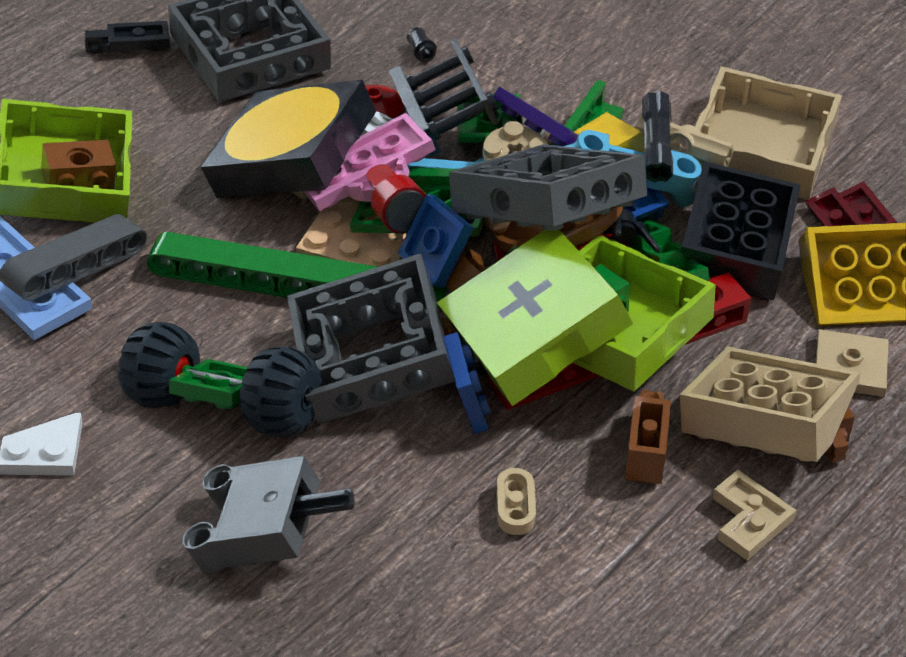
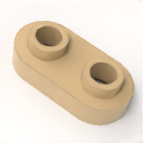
(517, 508)

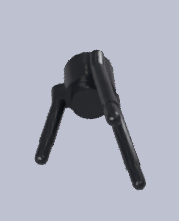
(626, 229)

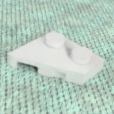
(43, 448)

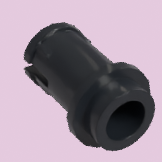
(423, 48)

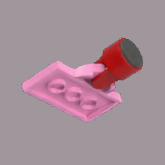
(379, 173)

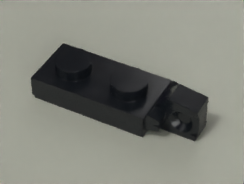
(128, 37)

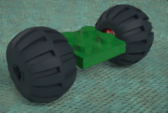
(164, 366)

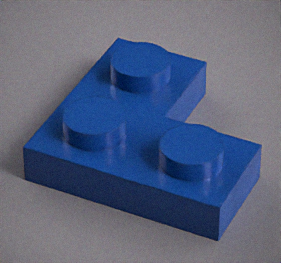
(468, 382)

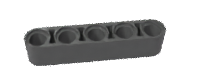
(72, 257)

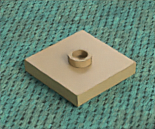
(856, 354)

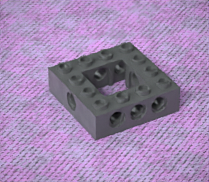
(294, 52)
(548, 185)
(359, 303)

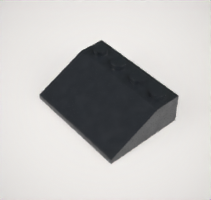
(741, 226)

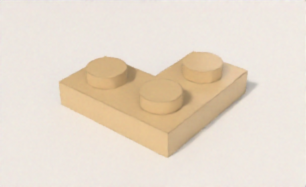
(757, 512)

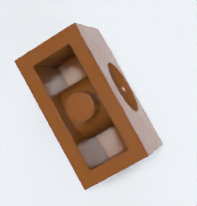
(79, 164)

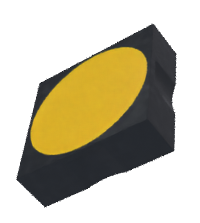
(289, 139)

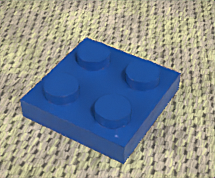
(438, 236)

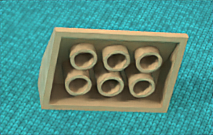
(768, 403)

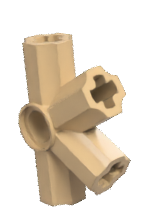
(700, 145)

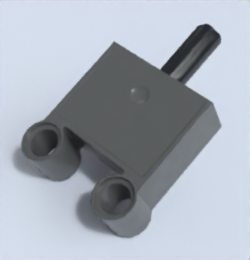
(261, 513)

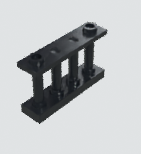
(415, 100)

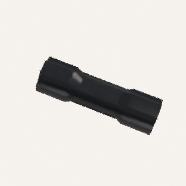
(657, 136)

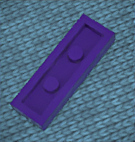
(535, 119)

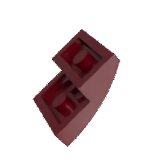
(851, 207)

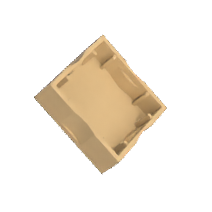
(772, 125)

